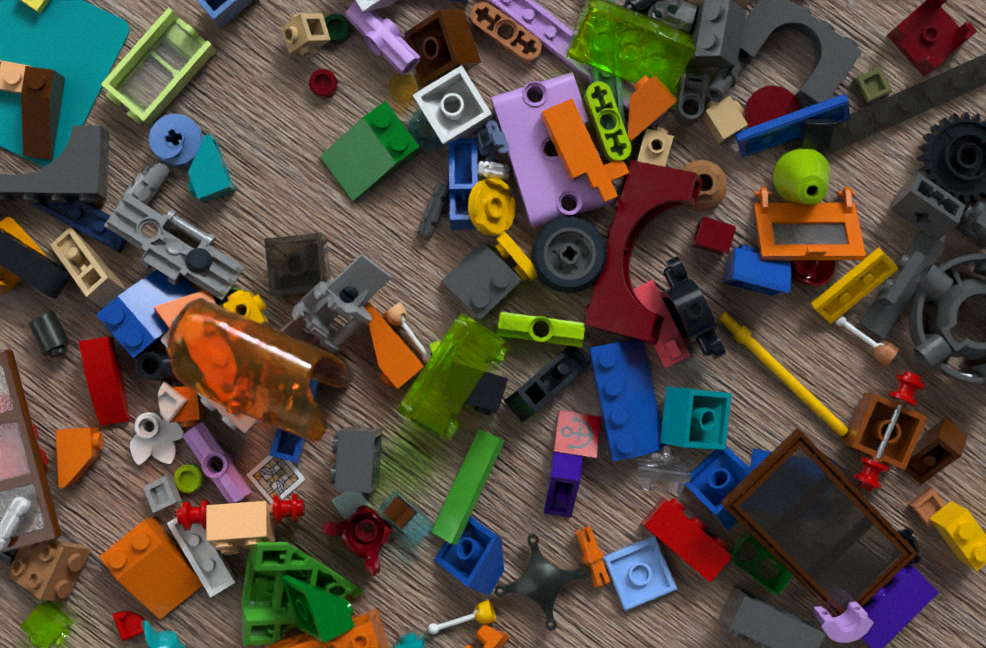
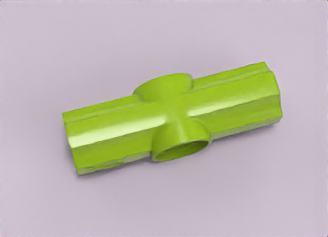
(560, 331)

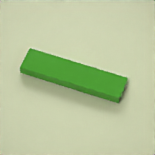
(468, 486)

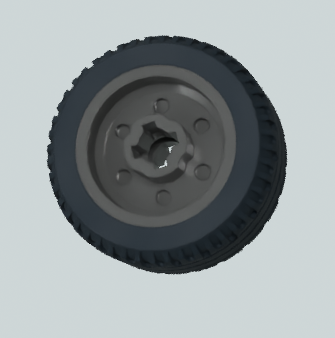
(581, 240)

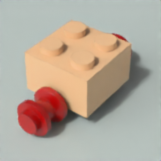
(240, 524)

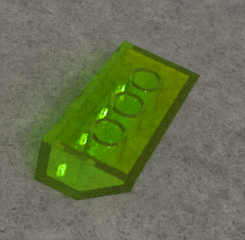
(629, 44)

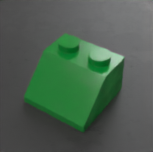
(318, 610)

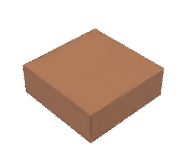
(926, 505)

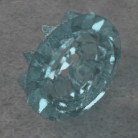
(420, 134)

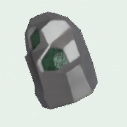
(674, 14)

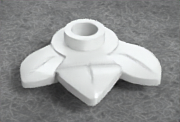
(156, 443)

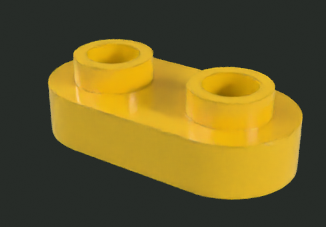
(508, 248)

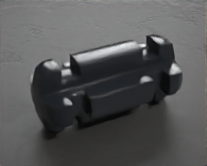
(907, 533)

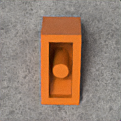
(647, 104)
(76, 452)

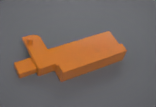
(578, 150)

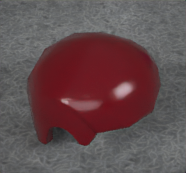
(812, 272)

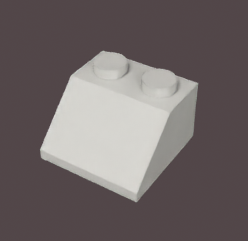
(453, 106)

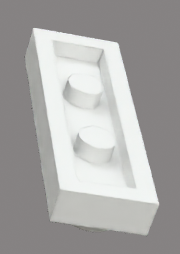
(203, 557)

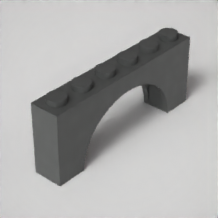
(75, 173)

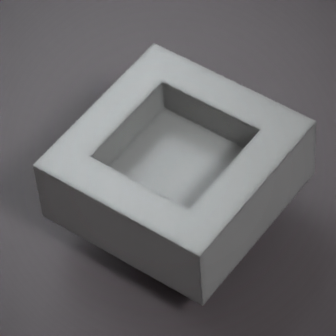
(162, 493)

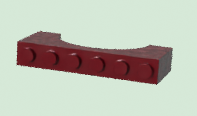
(645, 195)

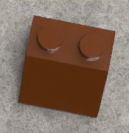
(442, 44)

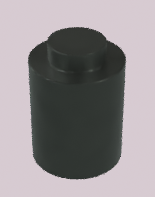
(49, 334)

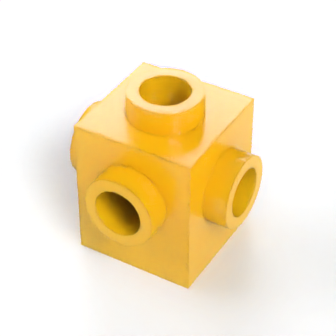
(254, 305)

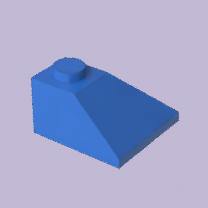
(715, 480)
(476, 557)

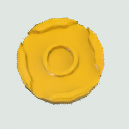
(491, 206)

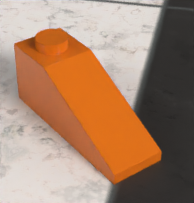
(392, 353)

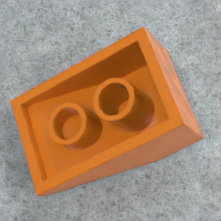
(152, 567)

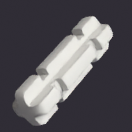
(12, 520)

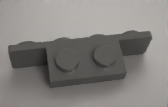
(900, 286)

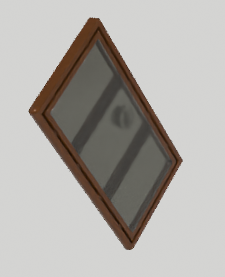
(818, 525)

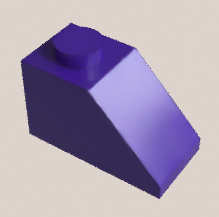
(563, 484)

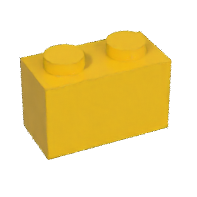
(961, 534)

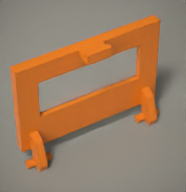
(808, 230)

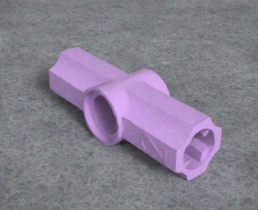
(383, 38)
(206, 448)

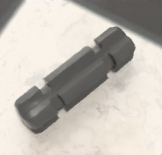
(433, 210)

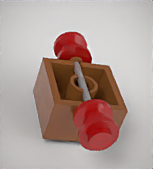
(886, 430)

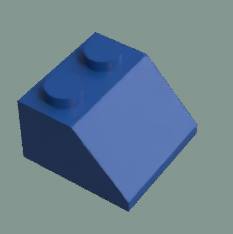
(749, 272)

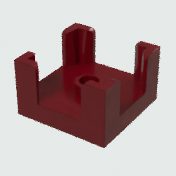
(929, 36)

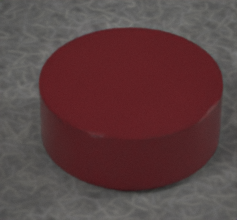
(323, 83)

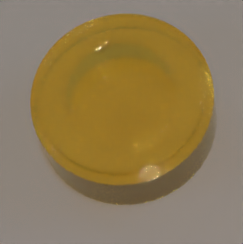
(403, 87)

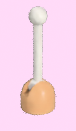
(397, 317)

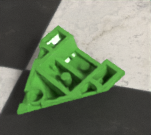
(264, 598)

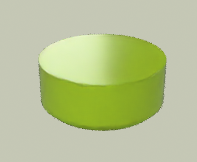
(189, 478)

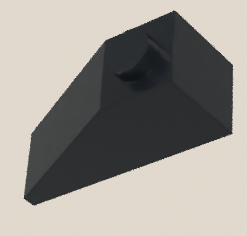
(546, 383)

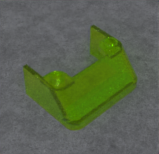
(452, 376)

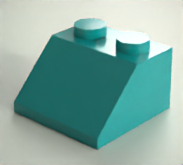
(695, 418)

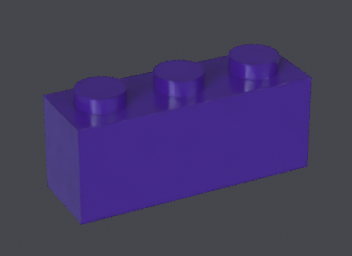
(896, 606)

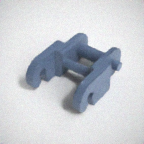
(490, 136)

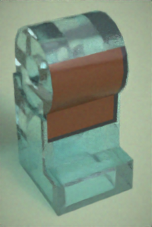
(407, 516)

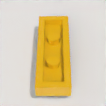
(854, 285)

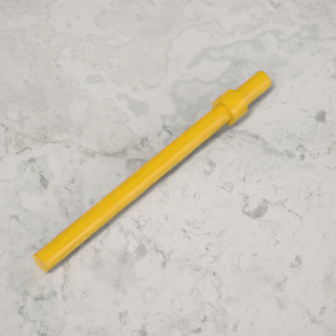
(742, 334)

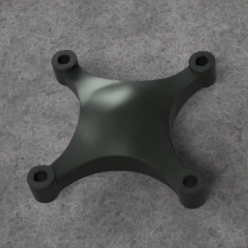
(542, 581)

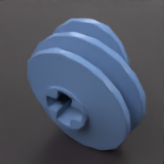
(164, 133)

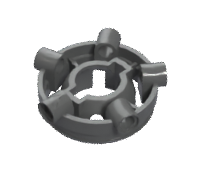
(948, 294)

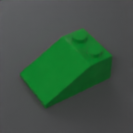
(370, 151)

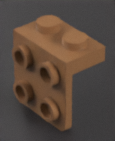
(49, 568)

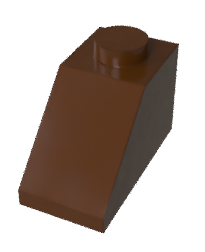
(936, 450)

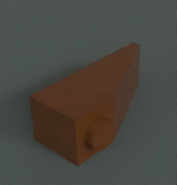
(40, 111)

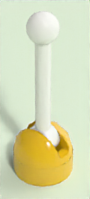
(483, 613)

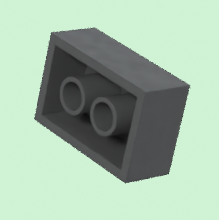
(357, 459)
(768, 624)

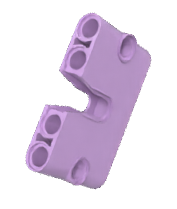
(538, 176)

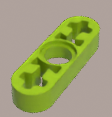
(593, 105)

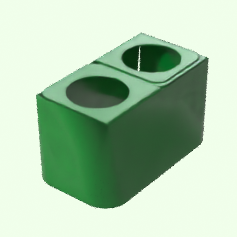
(776, 583)

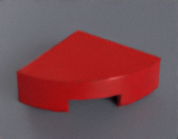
(128, 624)

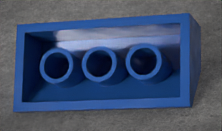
(626, 399)

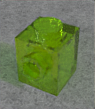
(47, 625)

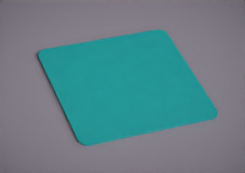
(67, 38)

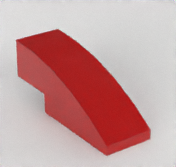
(104, 380)

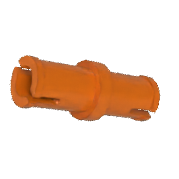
(592, 556)

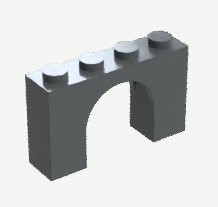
(832, 52)

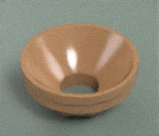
(714, 196)

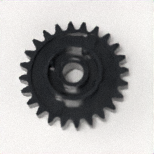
(943, 156)

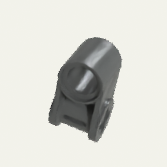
(691, 92)

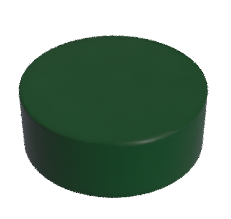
(338, 28)

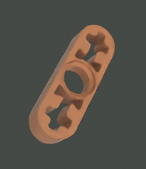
(484, 27)

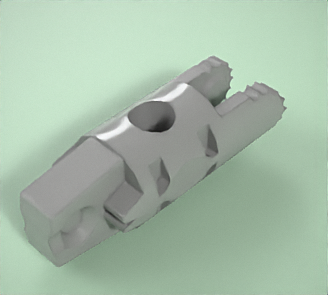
(148, 182)

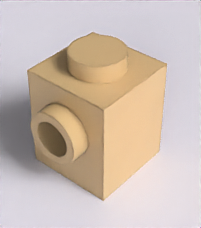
(724, 118)
(654, 146)

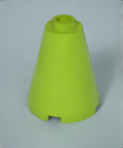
(802, 176)

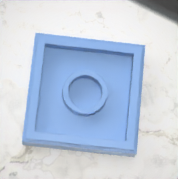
(639, 573)

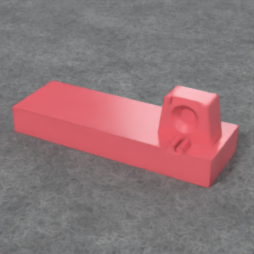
(670, 344)

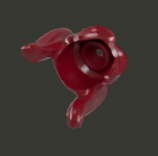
(357, 540)

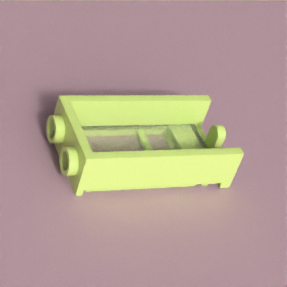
(157, 68)

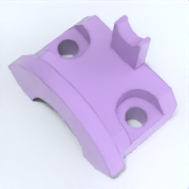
(848, 626)

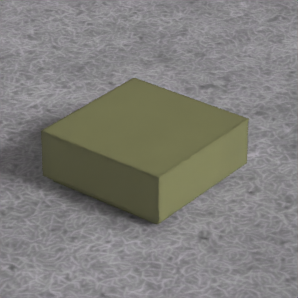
(872, 85)

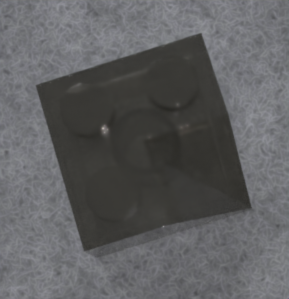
(296, 264)

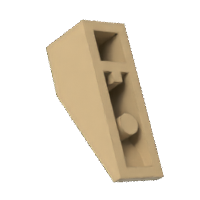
(87, 268)

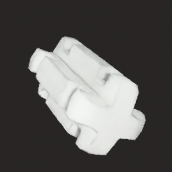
(493, 170)

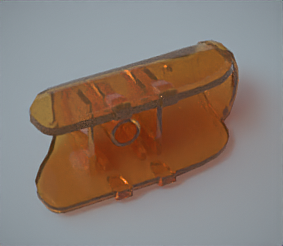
(252, 367)

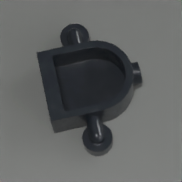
(690, 310)

